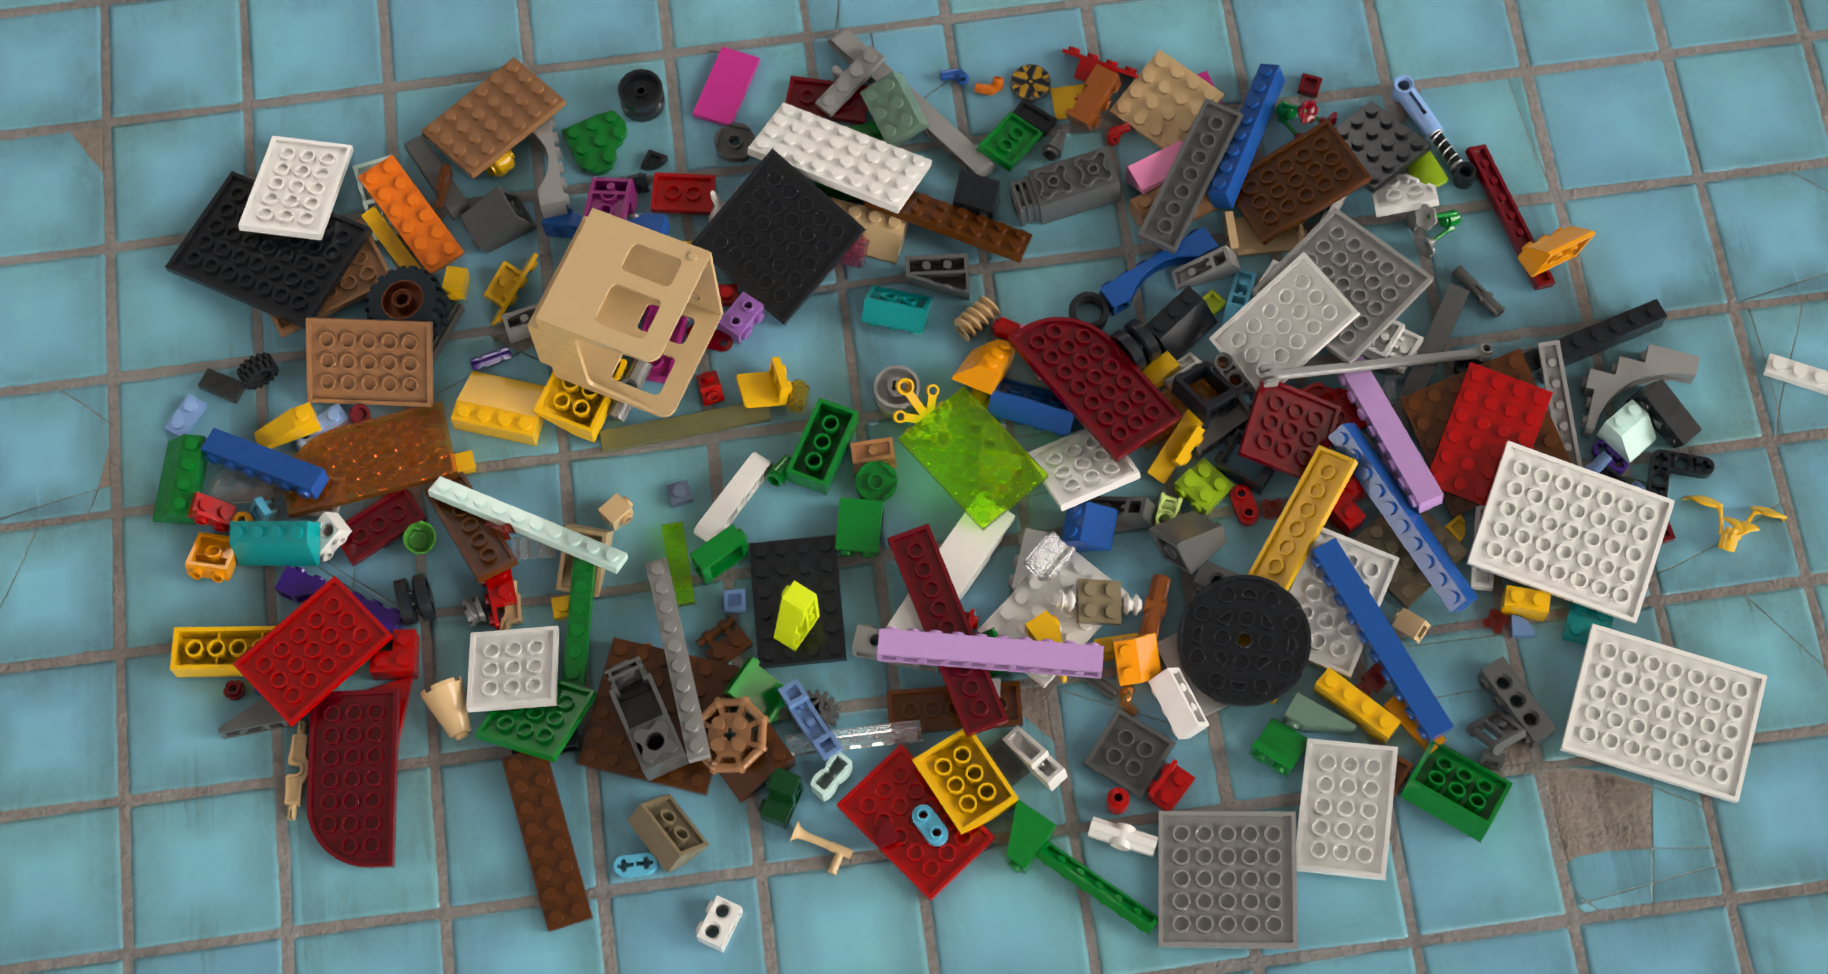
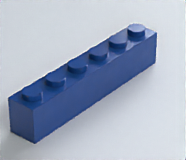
(264, 464)

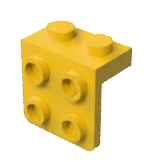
(765, 388)

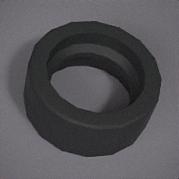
(1093, 298)

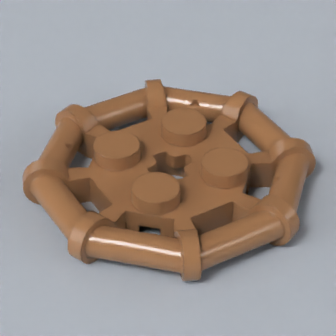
(744, 734)

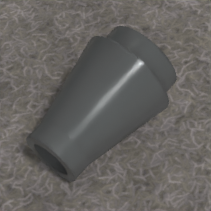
(1053, 147)

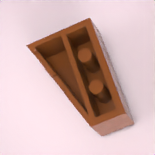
(1094, 98)

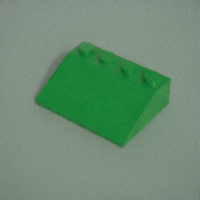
(1456, 790)

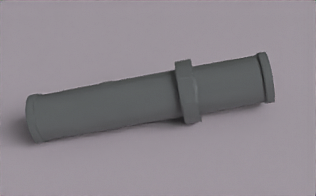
(1484, 298)

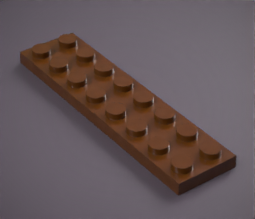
(962, 225)
(547, 841)

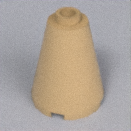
(448, 705)

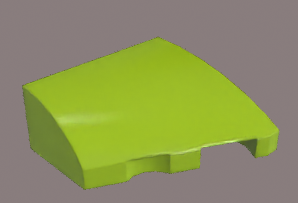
(1428, 170)

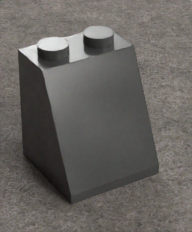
(497, 220)
(1188, 540)

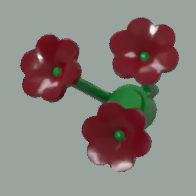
(1306, 112)

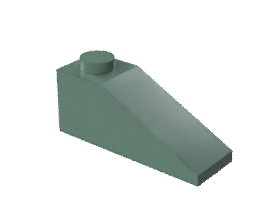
(1312, 717)

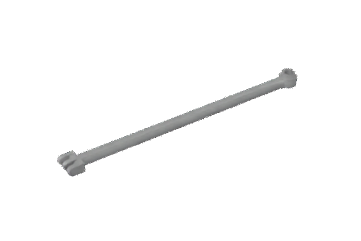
(1271, 376)

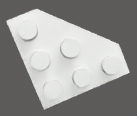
(1404, 195)

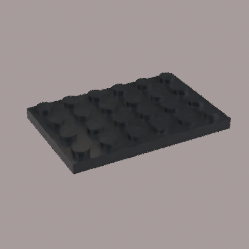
(814, 566)

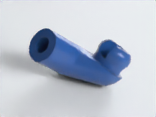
(956, 75)

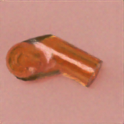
(1125, 700)

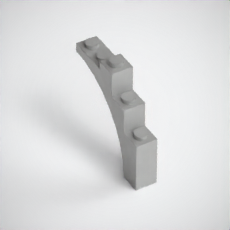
(1626, 373)

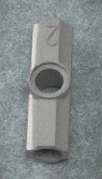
(635, 377)

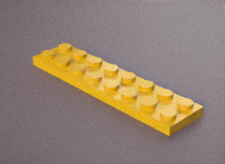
(1303, 516)

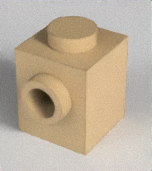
(616, 511)
(1410, 625)

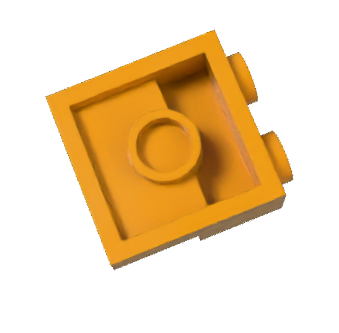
(211, 558)

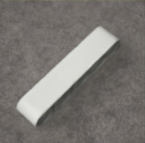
(733, 497)

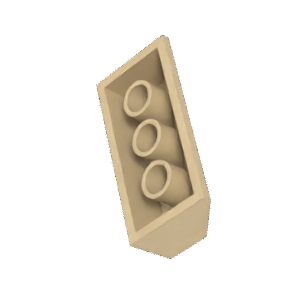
(883, 231)

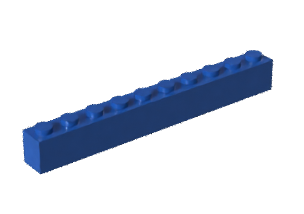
(1404, 519)
(1381, 640)

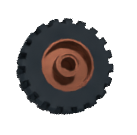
(409, 296)

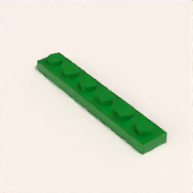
(579, 622)
(1097, 887)

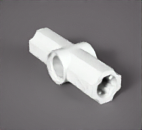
(1122, 836)

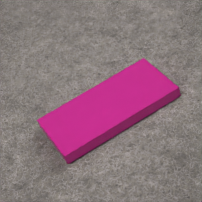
(726, 87)
(663, 365)

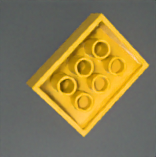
(576, 407)
(499, 408)
(966, 781)

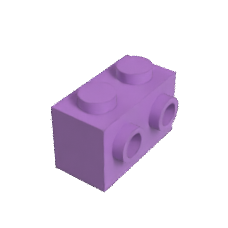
(742, 318)

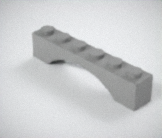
(551, 192)

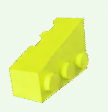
(796, 615)

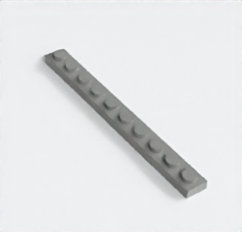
(678, 660)

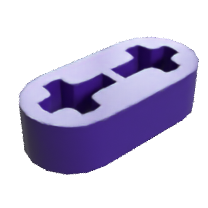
(1612, 453)

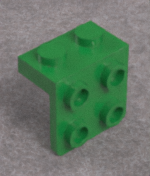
(1279, 747)

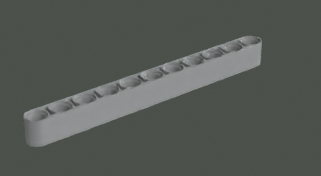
(940, 131)

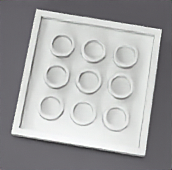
(1081, 469)
(513, 669)

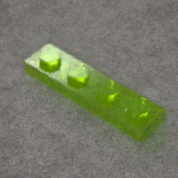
(678, 561)

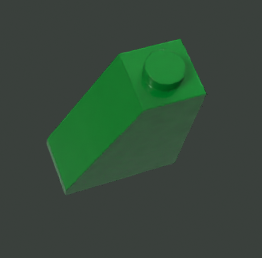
(1027, 836)

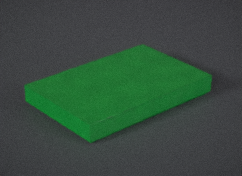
(1010, 141)

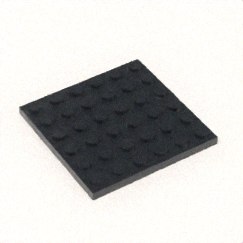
(779, 236)

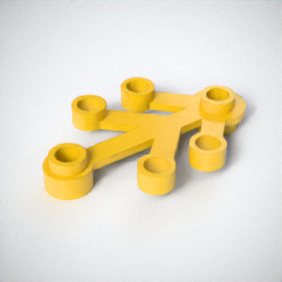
(915, 402)

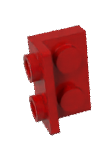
(211, 511)
(1170, 786)

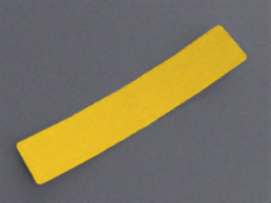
(388, 238)

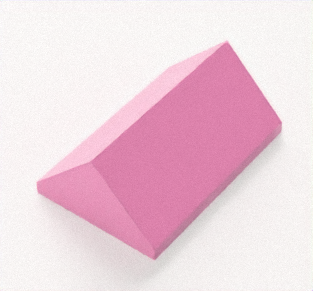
(1153, 169)

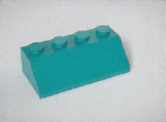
(275, 543)

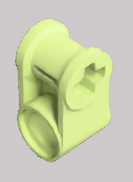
(1167, 508)

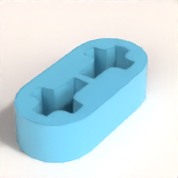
(635, 859)

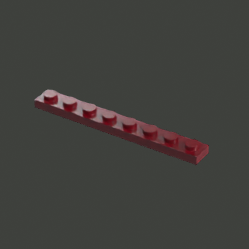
(1505, 208)

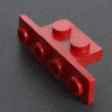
(1087, 64)
(500, 594)

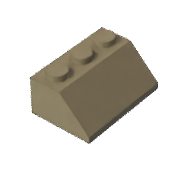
(667, 832)

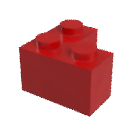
(1346, 513)
(401, 661)

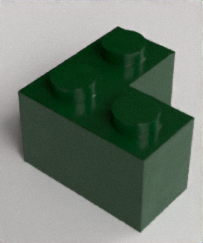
(782, 799)

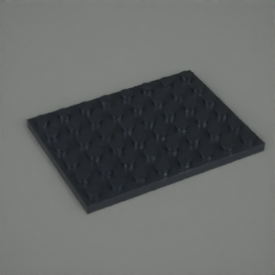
(265, 270)

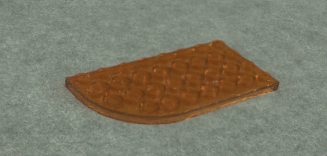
(377, 458)

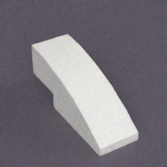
(1035, 758)

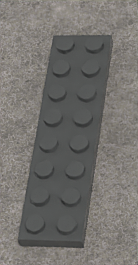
(1190, 176)

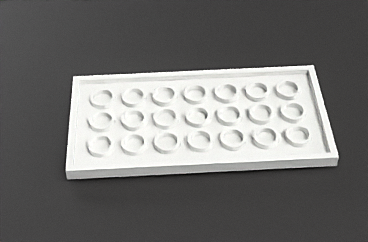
(842, 157)

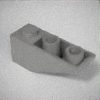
(1027, 543)

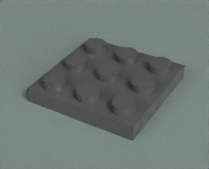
(1129, 753)

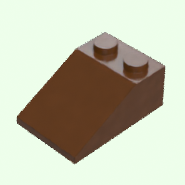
(756, 774)

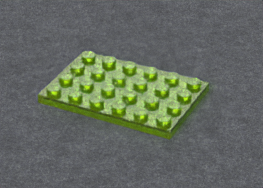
(973, 458)

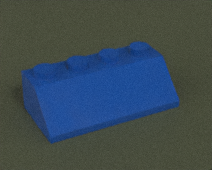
(1030, 406)

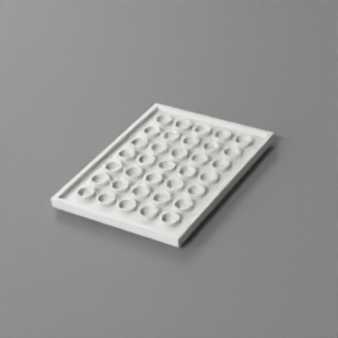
(1570, 532)
(1664, 713)

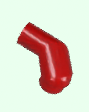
(1115, 133)

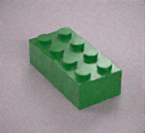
(822, 446)

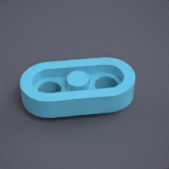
(930, 824)

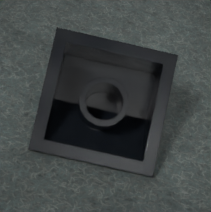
(977, 194)

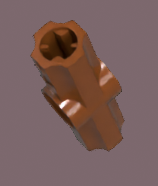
(1155, 605)

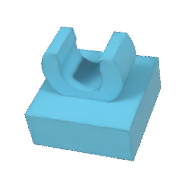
(260, 509)

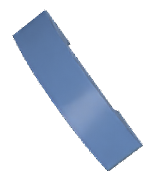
(809, 720)

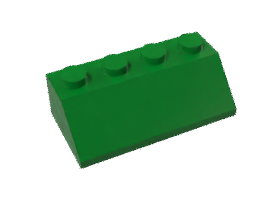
(180, 478)

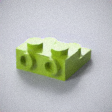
(1203, 487)

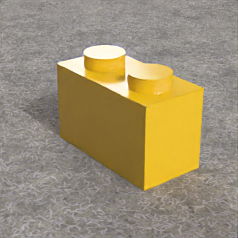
(1525, 603)

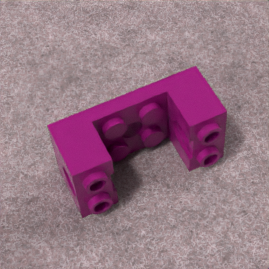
(612, 196)

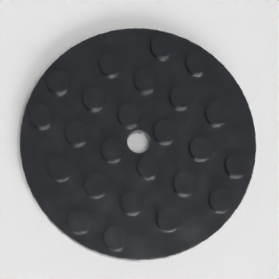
(1248, 673)

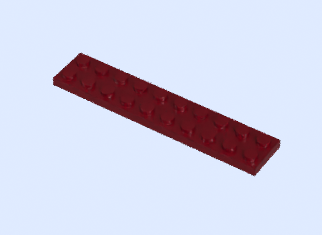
(941, 610)

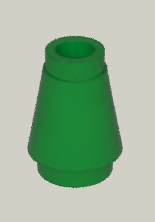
(777, 473)

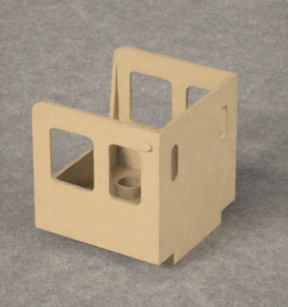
(600, 296)

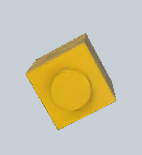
(456, 282)

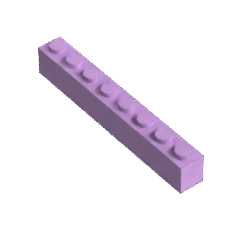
(1392, 439)

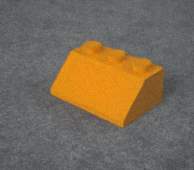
(1554, 249)
(986, 366)

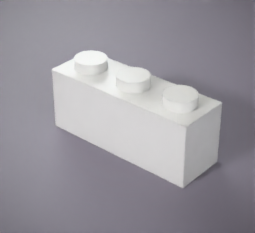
(1178, 703)

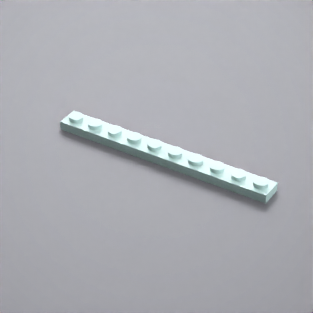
(528, 524)

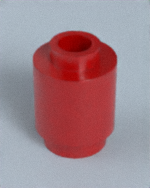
(1004, 327)
(1114, 806)

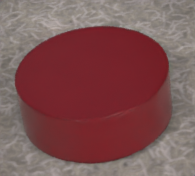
(359, 413)

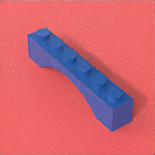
(567, 224)
(1122, 290)

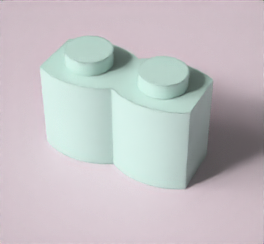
(836, 772)

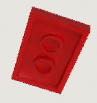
(682, 193)

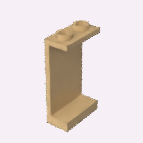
(1245, 242)

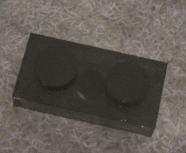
(221, 385)
(1007, 762)

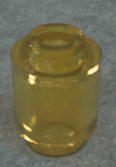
(798, 397)

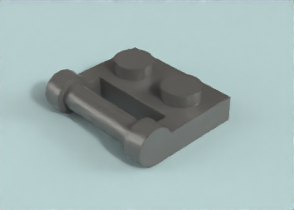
(1500, 726)

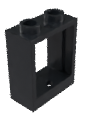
(1213, 408)
(1255, 485)

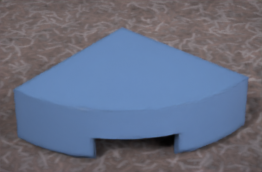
(1520, 627)

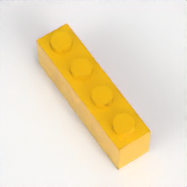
(1356, 706)

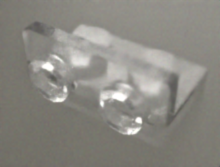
(1049, 557)

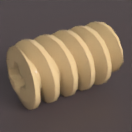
(975, 316)

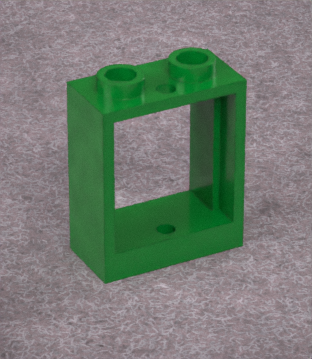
(719, 553)

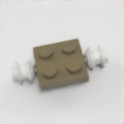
(1098, 602)

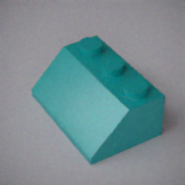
(896, 309)

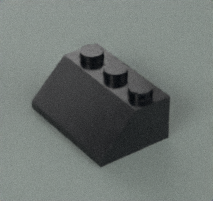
(1182, 323)

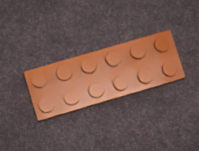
(411, 215)

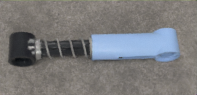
(1432, 130)

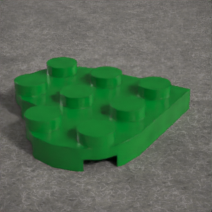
(595, 142)

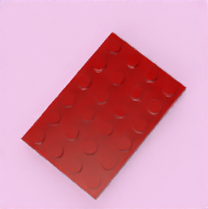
(1483, 418)
(313, 651)
(893, 793)

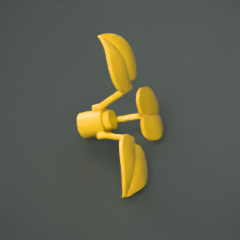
(1731, 535)

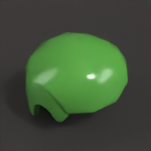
(419, 538)

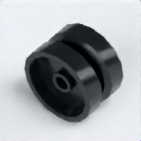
(641, 95)
(1137, 343)
(411, 600)

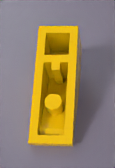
(289, 426)
(1045, 627)

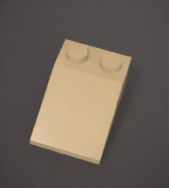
(566, 560)

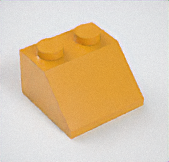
(1136, 658)

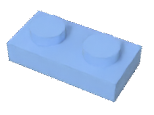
(186, 416)

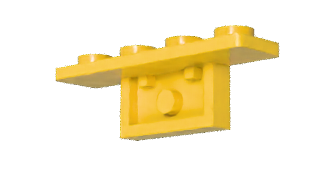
(505, 285)
(1177, 447)

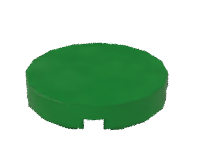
(876, 481)

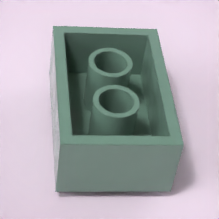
(894, 108)

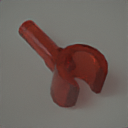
(505, 529)

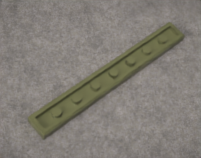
(682, 426)

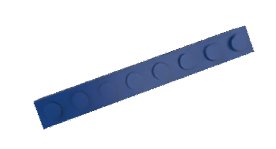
(1244, 144)

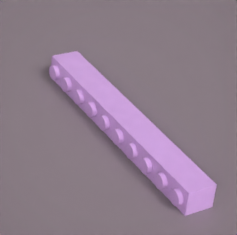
(990, 653)

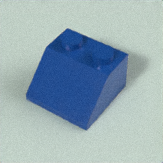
(1089, 527)

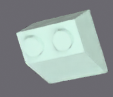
(1628, 431)

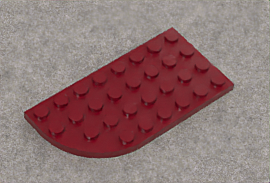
(1096, 382)
(355, 775)

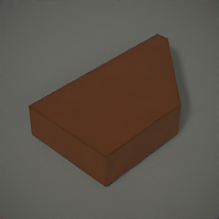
(442, 184)

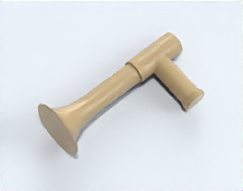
(839, 850)

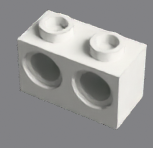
(332, 534)
(725, 925)

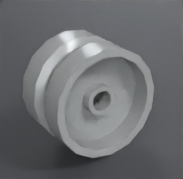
(887, 398)

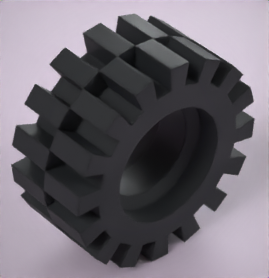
(257, 371)

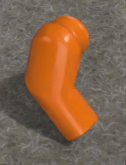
(990, 89)

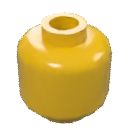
(502, 165)

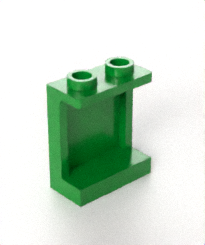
(859, 527)

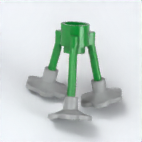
(1426, 218)

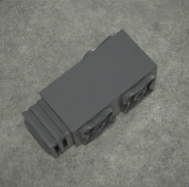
(1066, 188)
(645, 718)

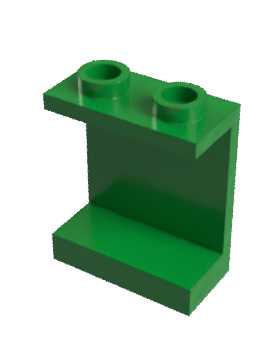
(759, 686)

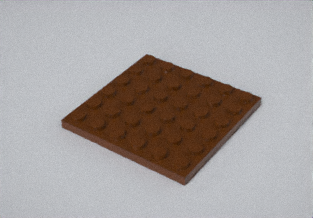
(1431, 407)
(606, 741)

